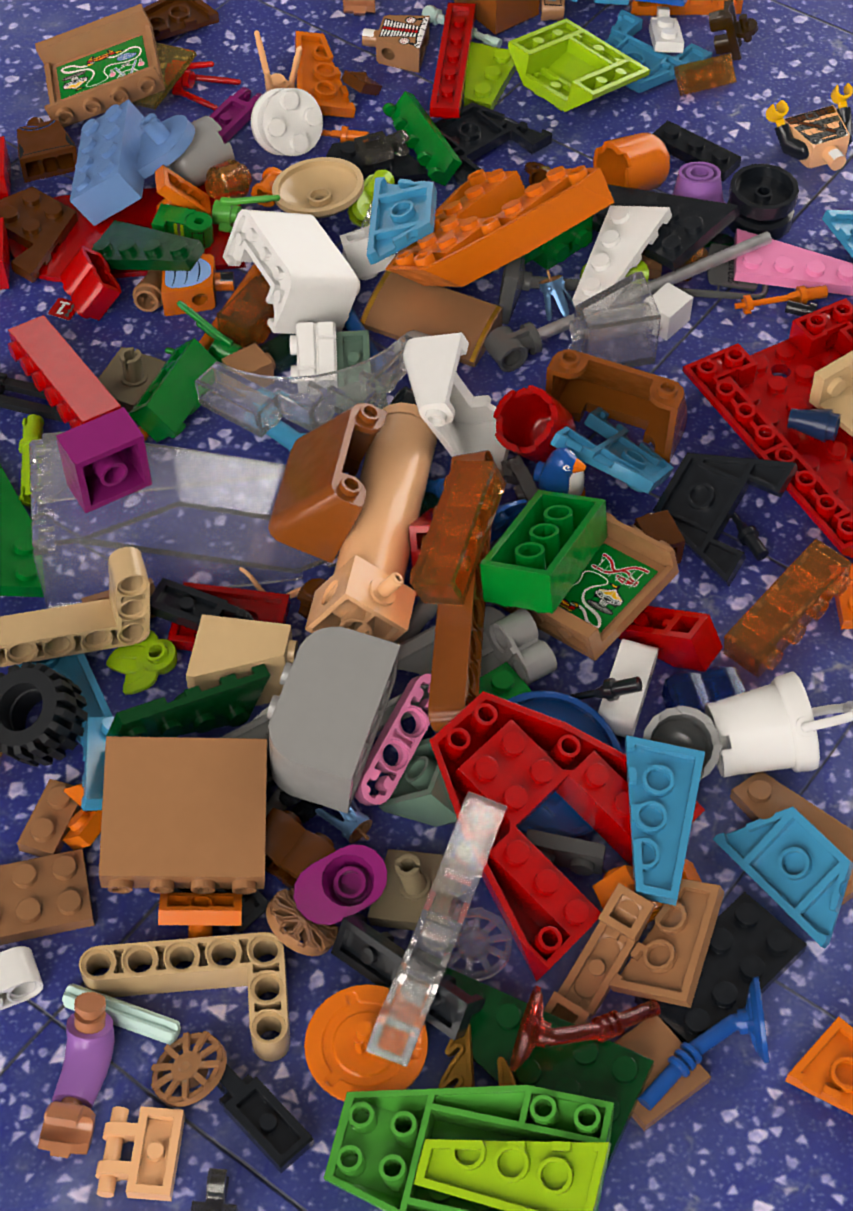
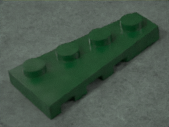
(194, 709)

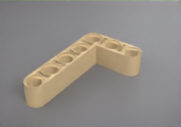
(87, 625)
(202, 975)

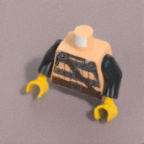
(817, 135)

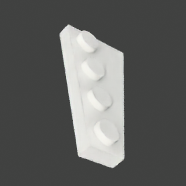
(619, 247)

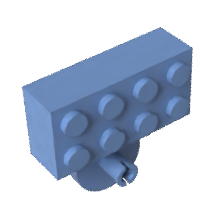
(120, 154)

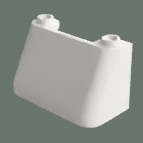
(443, 400)

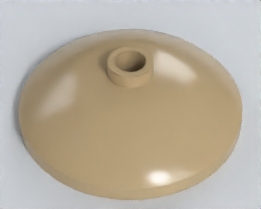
(318, 186)

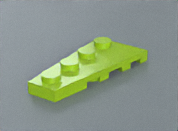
(516, 1173)

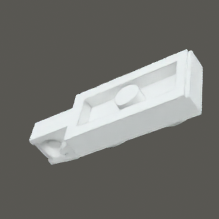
(665, 32)

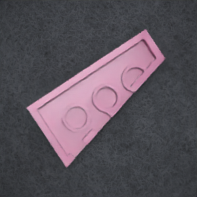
(792, 267)

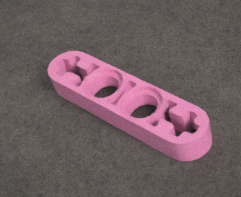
(403, 742)

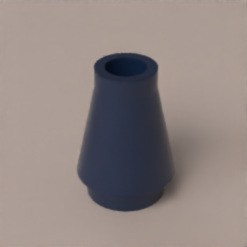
(817, 423)

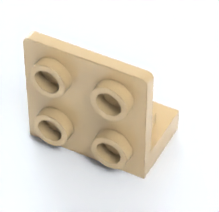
(834, 390)

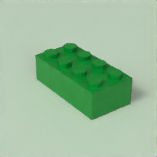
(544, 551)

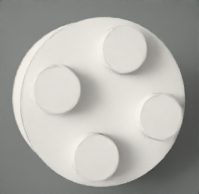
(286, 121)

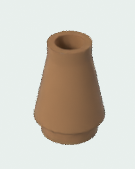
(148, 292)

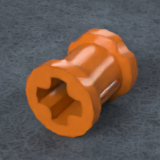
(265, 185)

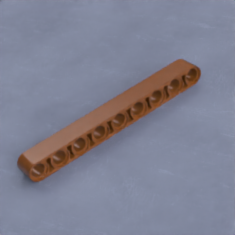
(458, 643)

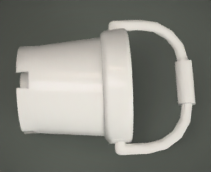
(772, 728)

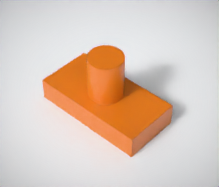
(180, 192)
(200, 911)

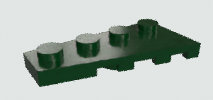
(142, 248)

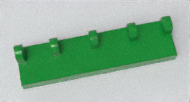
(425, 138)

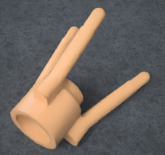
(277, 80)

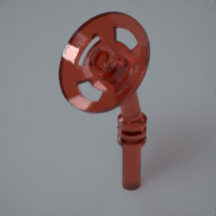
(537, 1032)

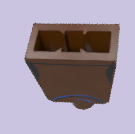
(45, 150)

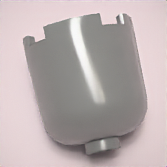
(203, 152)
(688, 729)

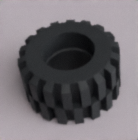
(57, 723)

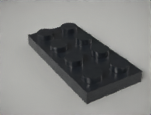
(742, 946)

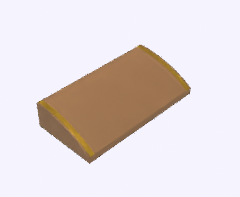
(405, 305)

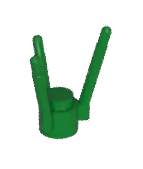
(222, 344)

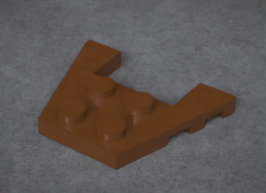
(36, 224)

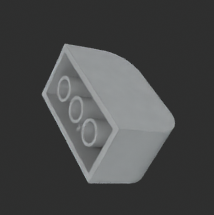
(329, 714)

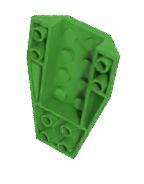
(386, 1130)

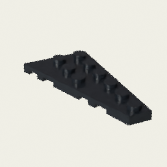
(690, 228)

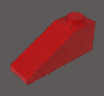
(682, 636)

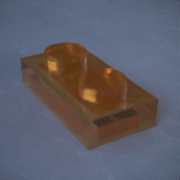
(705, 74)

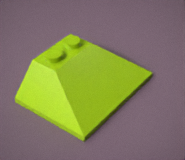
(571, 65)

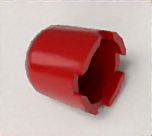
(529, 421)

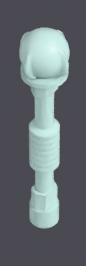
(437, 17)

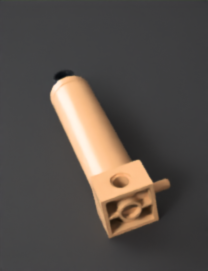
(372, 563)

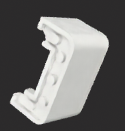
(299, 263)

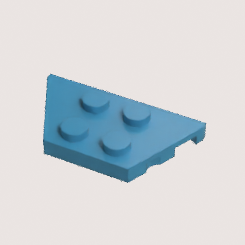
(399, 216)
(794, 868)

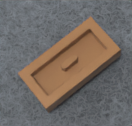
(49, 821)

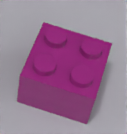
(104, 459)

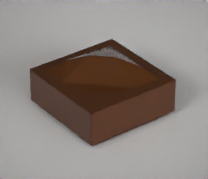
(361, 82)

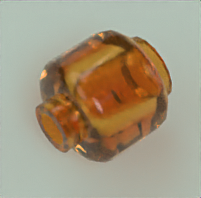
(228, 180)

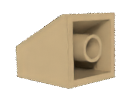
(236, 646)

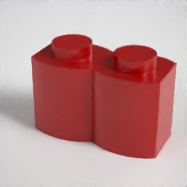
(90, 284)

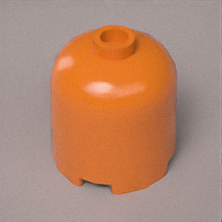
(634, 161)

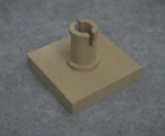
(130, 375)
(407, 889)

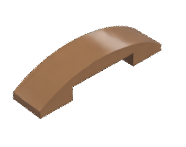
(602, 957)

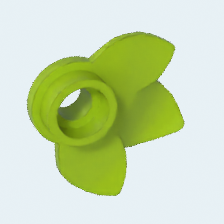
(142, 662)

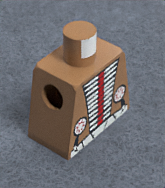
(400, 41)

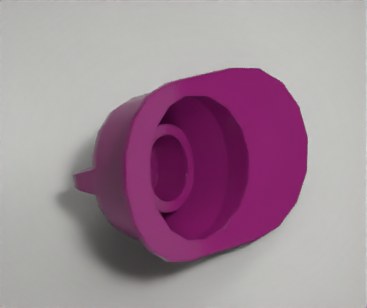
(340, 884)

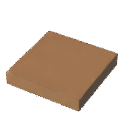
(658, 1042)

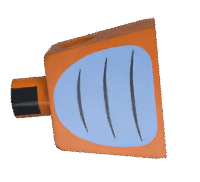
(194, 287)

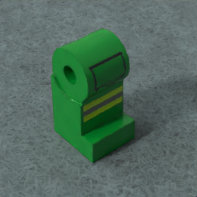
(184, 223)

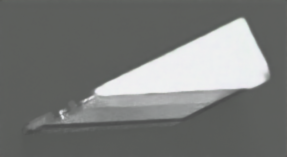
(191, 524)

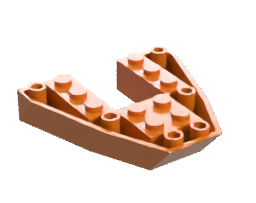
(498, 221)

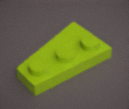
(487, 74)

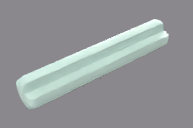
(130, 1016)

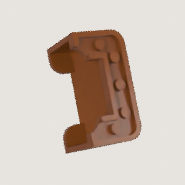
(624, 392)
(316, 496)

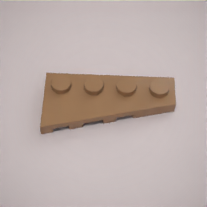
(764, 796)

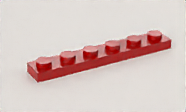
(452, 60)

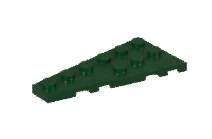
(579, 1068)

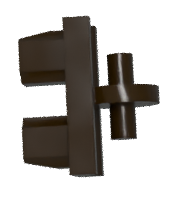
(735, 30)

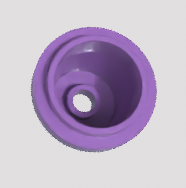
(699, 181)

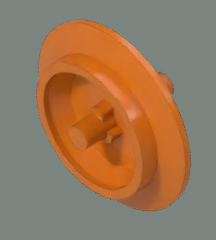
(338, 1044)

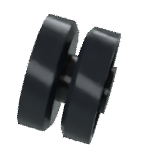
(764, 199)

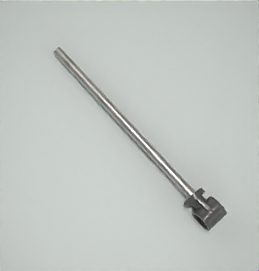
(512, 348)

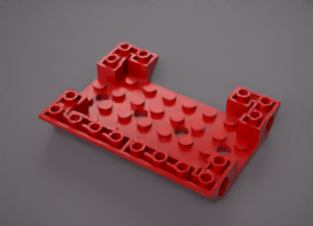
(760, 406)

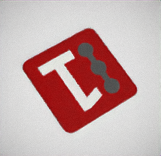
(62, 309)

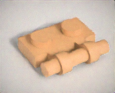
(154, 1154)

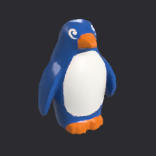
(561, 473)

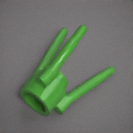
(226, 209)

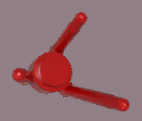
(188, 80)

